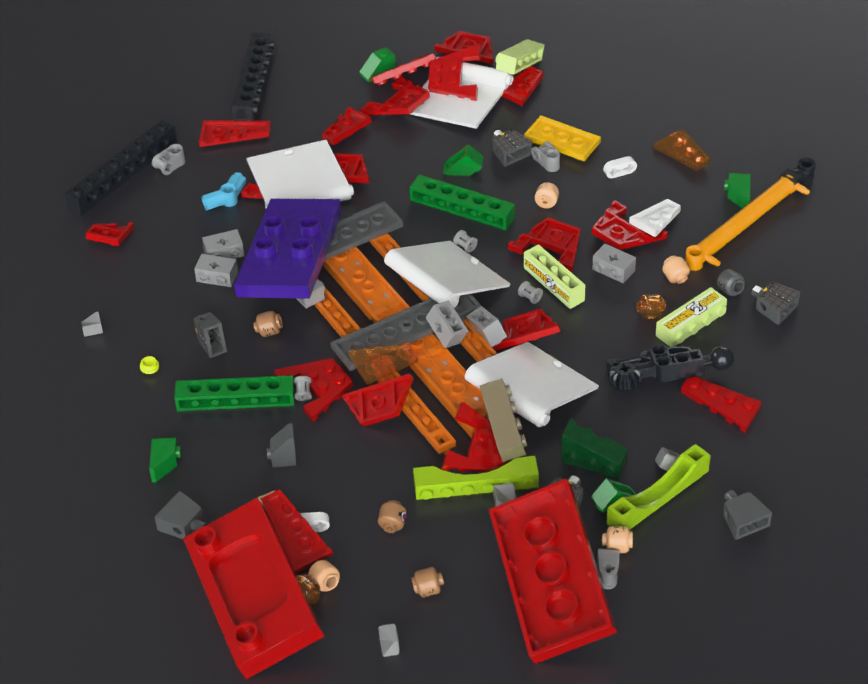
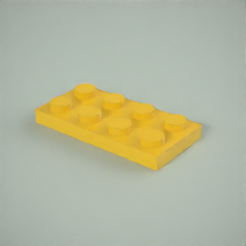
(563, 137)

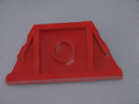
(464, 40)
(353, 167)
(526, 328)
(380, 400)

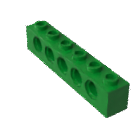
(462, 202)
(234, 393)

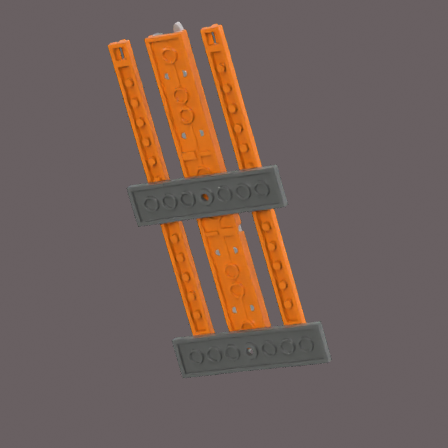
(398, 323)

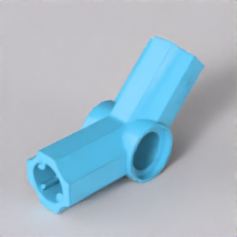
(227, 194)

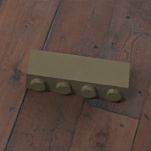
(502, 419)

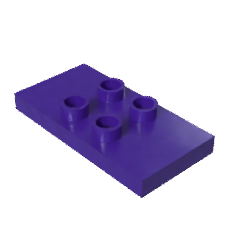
(288, 248)

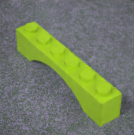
(685, 471)
(437, 483)

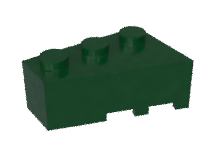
(592, 452)

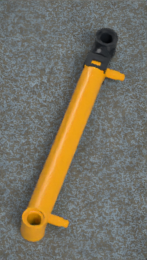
(789, 183)

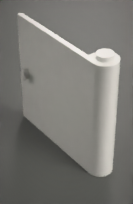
(464, 111)
(300, 173)
(443, 271)
(535, 380)

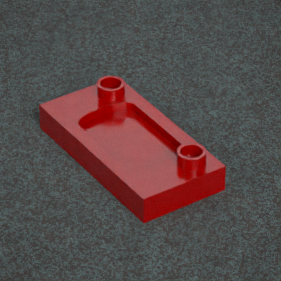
(252, 588)

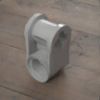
(547, 157)
(170, 159)
(608, 567)

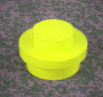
(149, 365)

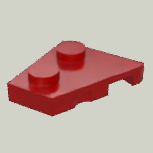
(109, 233)

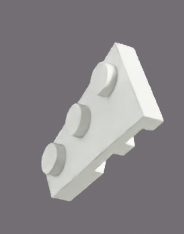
(655, 218)

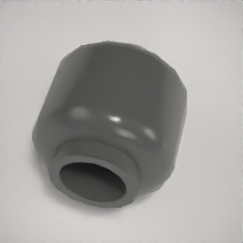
(731, 282)

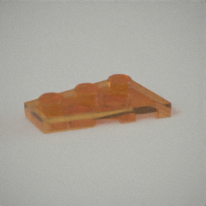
(683, 149)
(382, 361)

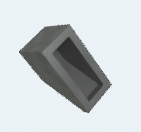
(282, 448)

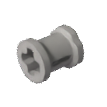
(468, 248)
(526, 293)
(302, 388)

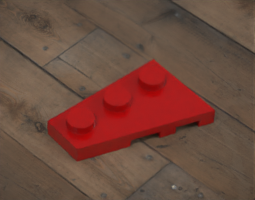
(523, 85)
(345, 126)

